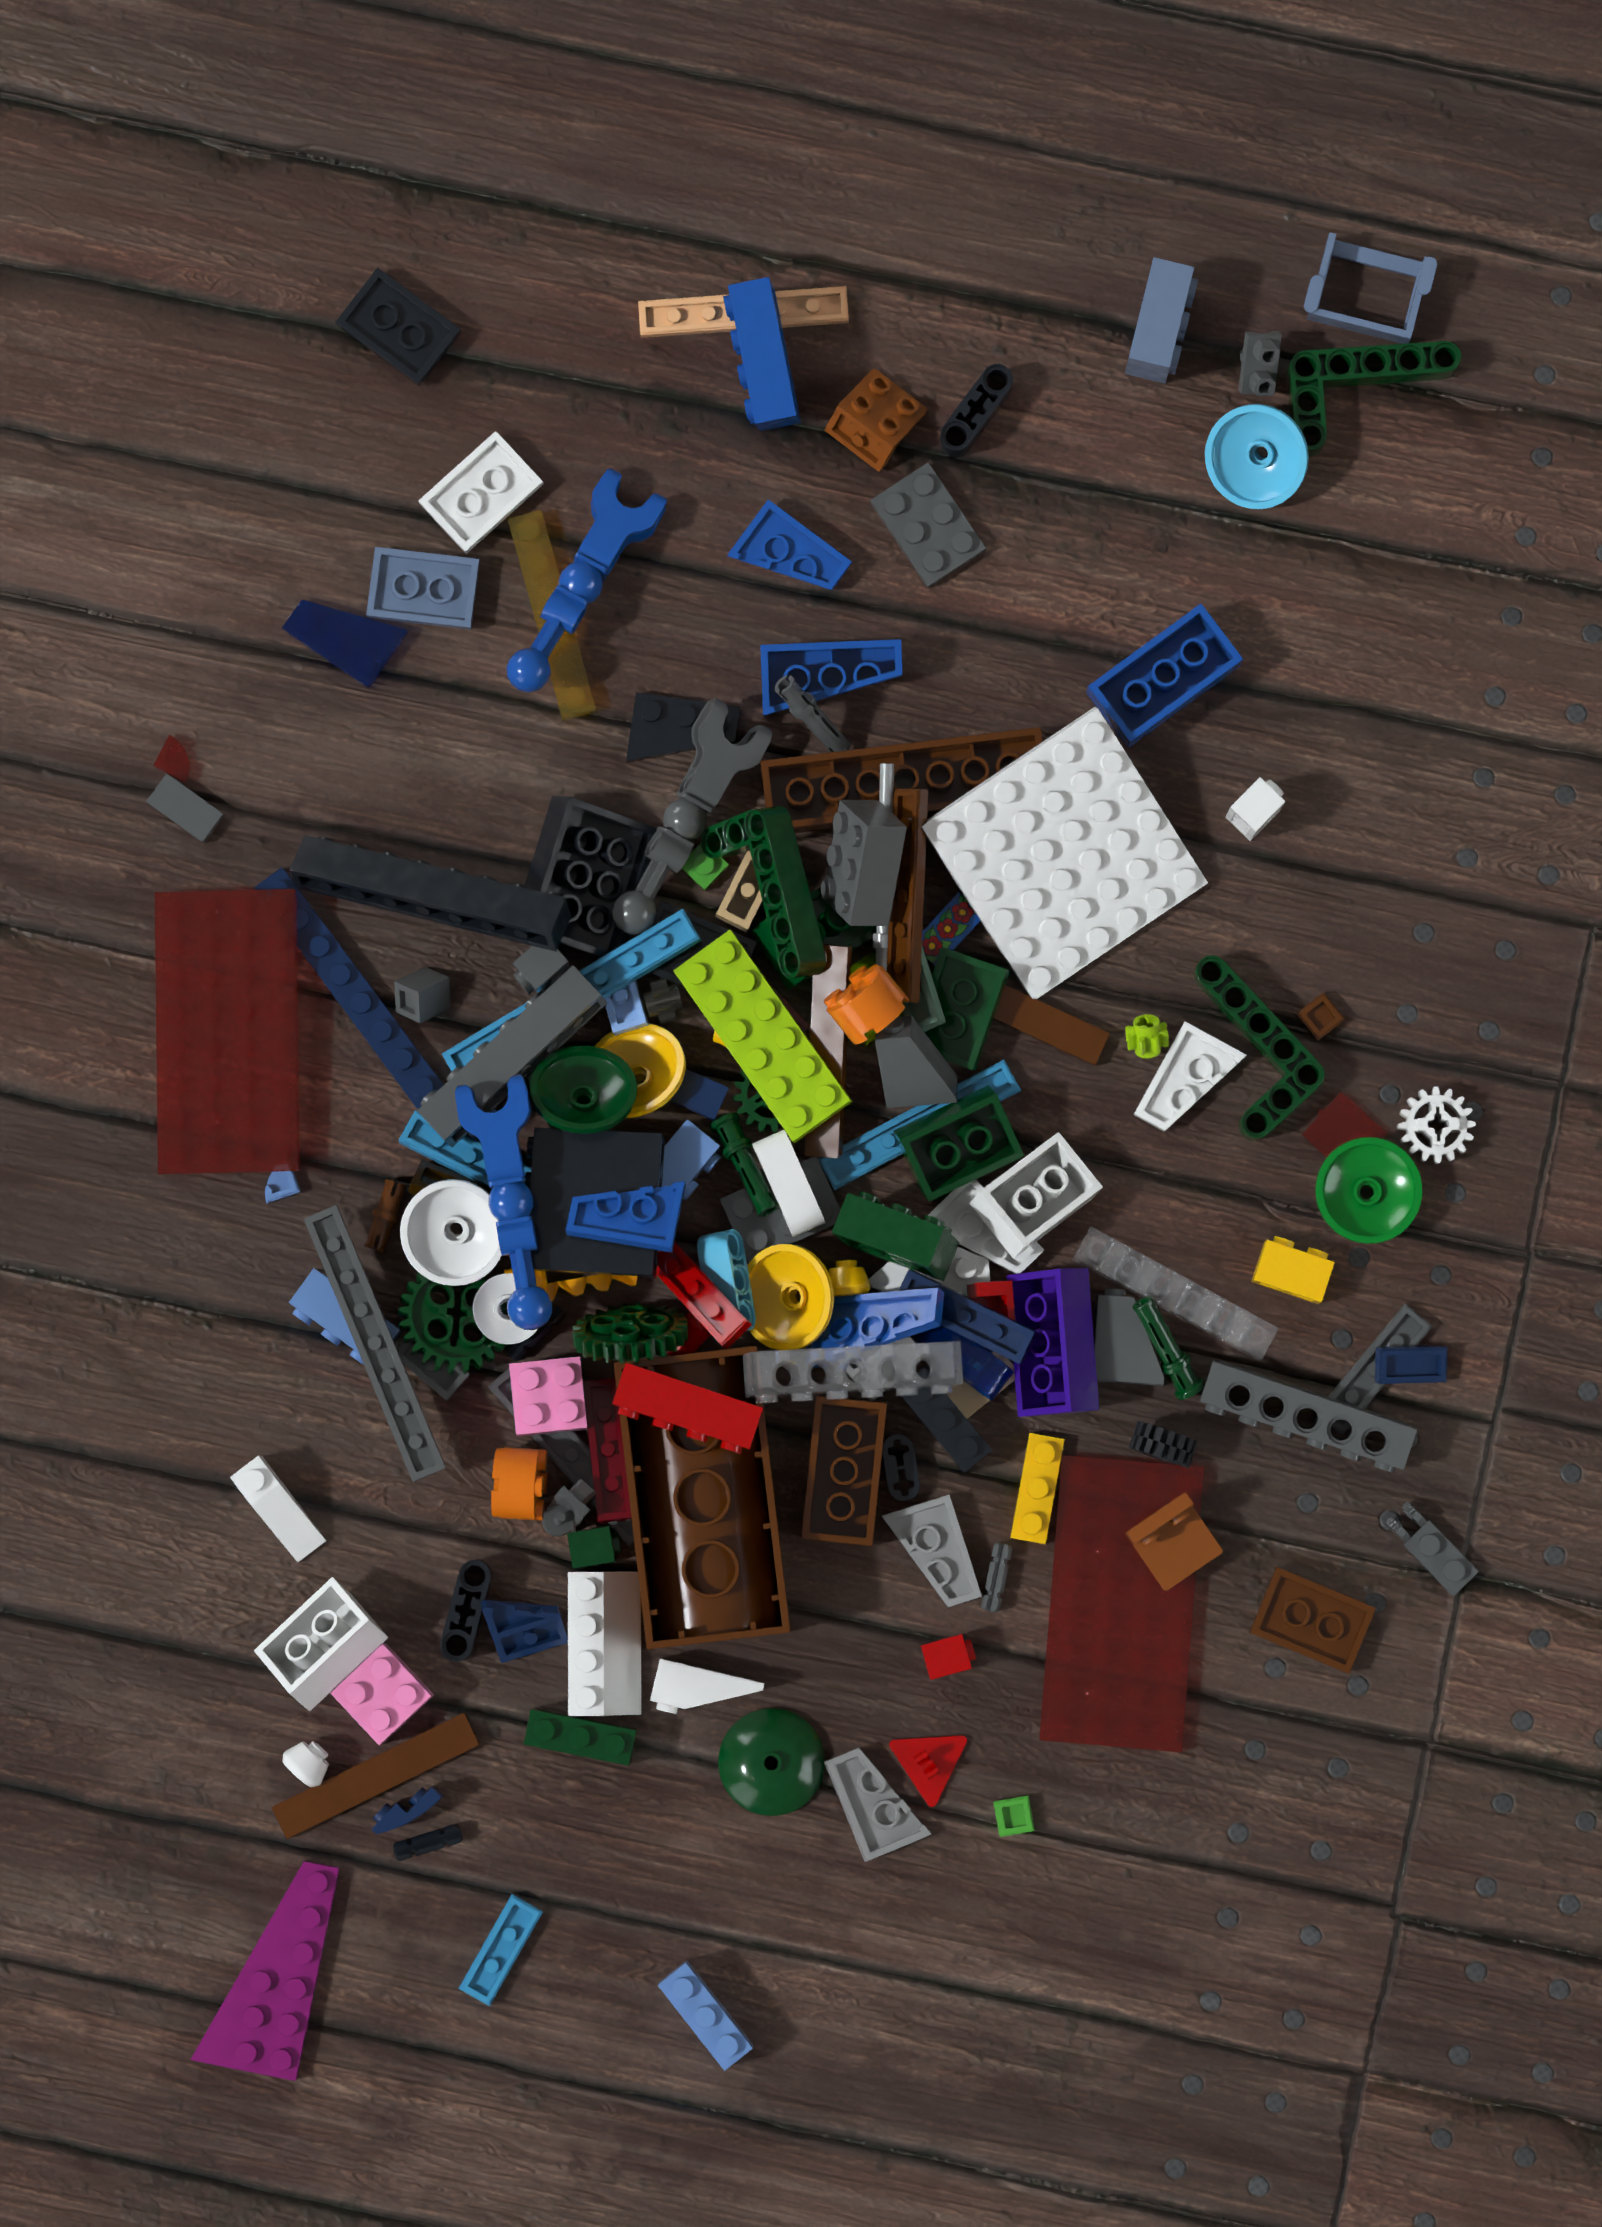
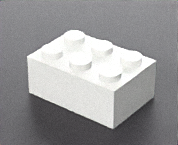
(1036, 1195)
(320, 1644)

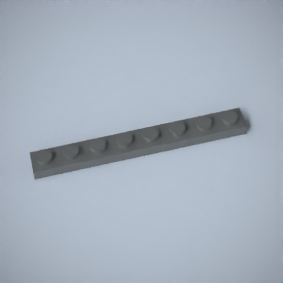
(375, 1343)

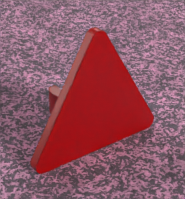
(929, 1762)

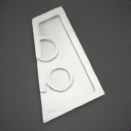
(1185, 1075)

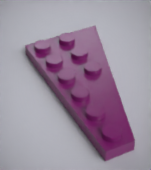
(271, 2001)

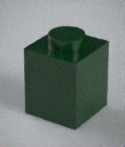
(593, 1547)

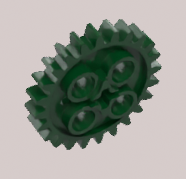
(424, 1313)
(630, 1333)

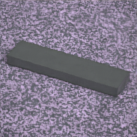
(1359, 1384)

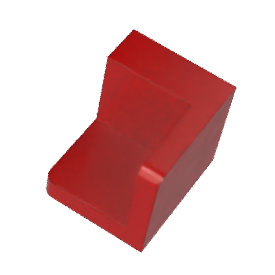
(995, 1295)

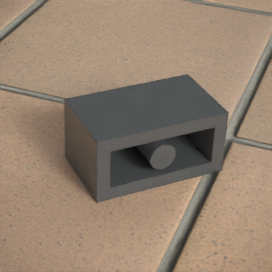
(538, 968)

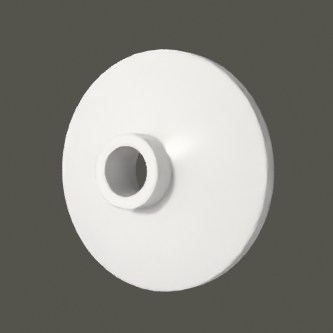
(488, 1311)

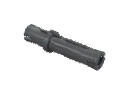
(805, 707)

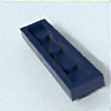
(977, 1320)

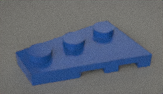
(789, 548)
(630, 1218)

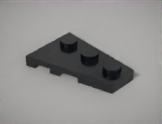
(665, 723)

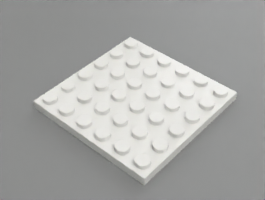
(1064, 853)

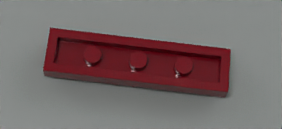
(606, 1451)

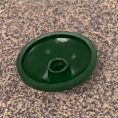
(583, 1089)
(778, 1735)

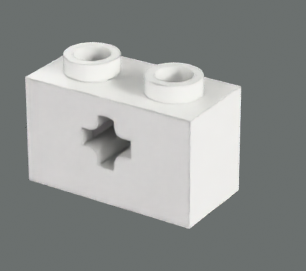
(1256, 807)

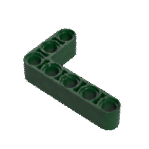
(1359, 374)
(781, 881)
(1264, 1043)

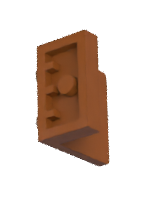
(875, 419)
(1174, 1542)

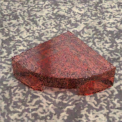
(173, 760)

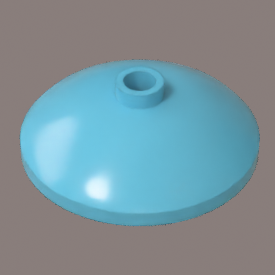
(1239, 469)

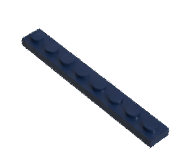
(357, 997)

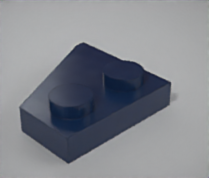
(523, 1628)

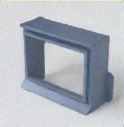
(1422, 271)

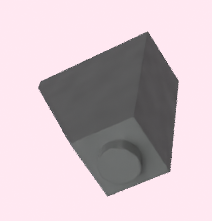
(913, 1067)
(1122, 1343)

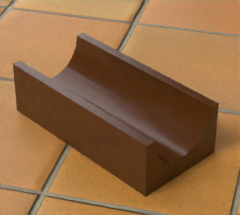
(707, 1519)

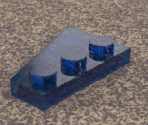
(345, 640)

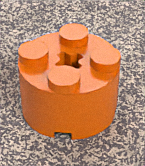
(866, 1003)
(519, 1483)

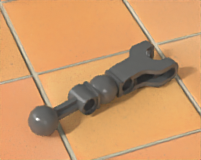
(686, 817)

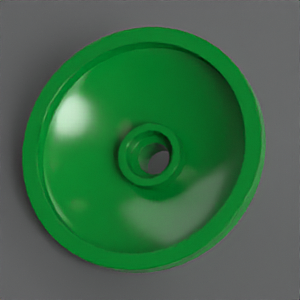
(1390, 1176)

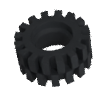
(1163, 1444)

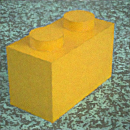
(1293, 1270)

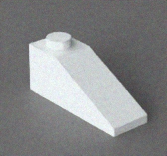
(278, 1508)
(691, 1686)

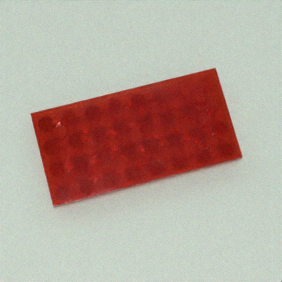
(227, 1031)
(1112, 1630)

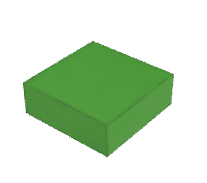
(1013, 1816)

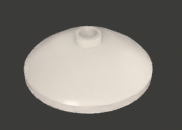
(435, 1248)

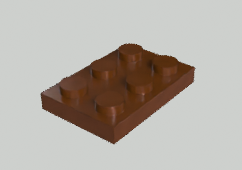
(1312, 1620)

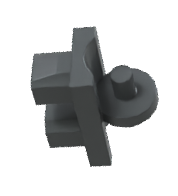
(1259, 363)
(568, 1509)

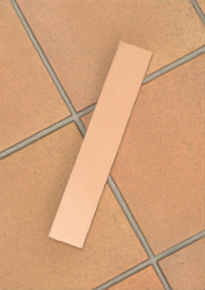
(709, 314)

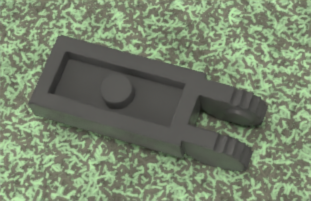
(1434, 1551)

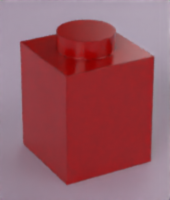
(948, 1656)

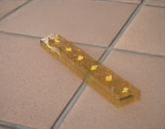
(541, 580)

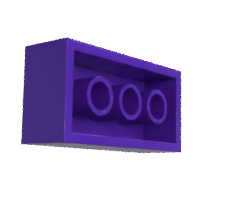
(1061, 1361)

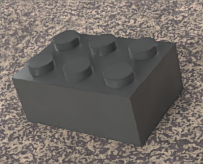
(863, 862)

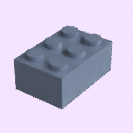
(1162, 321)

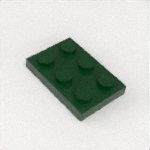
(969, 998)

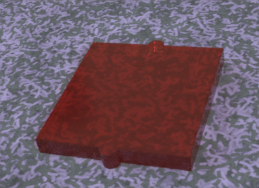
(1340, 1124)

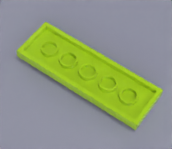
(762, 1036)

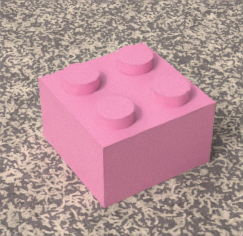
(548, 1396)
(382, 1694)

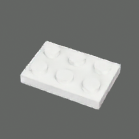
(481, 492)

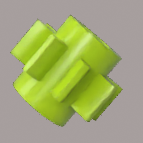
(1147, 1036)

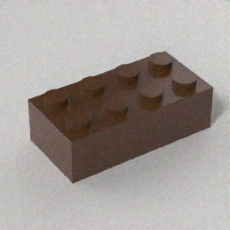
(844, 1471)

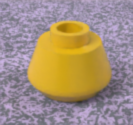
(849, 1279)

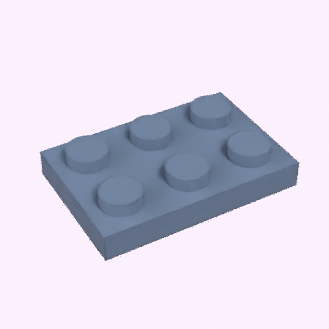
(423, 588)

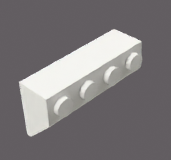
(604, 1644)

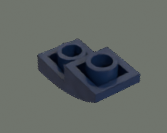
(700, 1095)
(396, 1816)

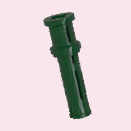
(738, 1150)
(1174, 1361)

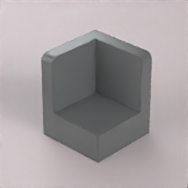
(422, 994)

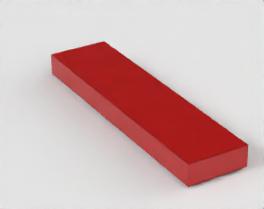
(701, 1296)

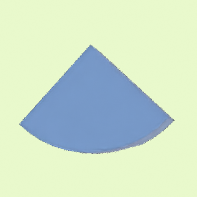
(281, 1186)

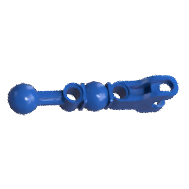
(583, 580)
(510, 1197)

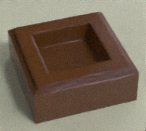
(1320, 1016)

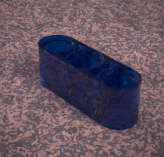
(979, 1366)

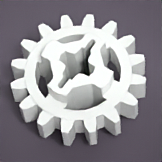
(1420, 1125)

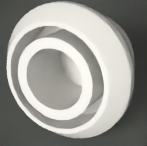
(307, 1762)

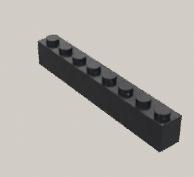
(431, 892)

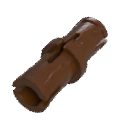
(385, 1216)

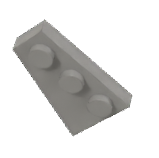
(937, 1547)
(872, 1808)

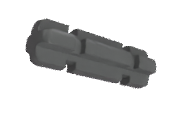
(996, 1577)

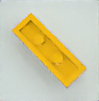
(1037, 1488)

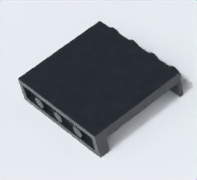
(582, 1165)

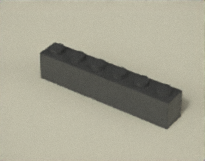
(516, 1050)

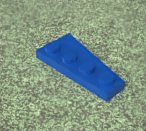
(881, 1318)

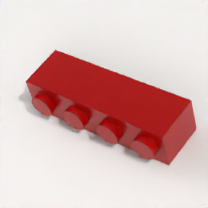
(687, 1406)

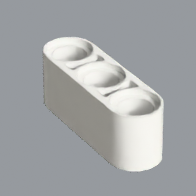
(788, 1183)

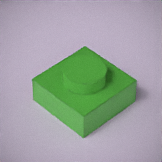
(704, 869)

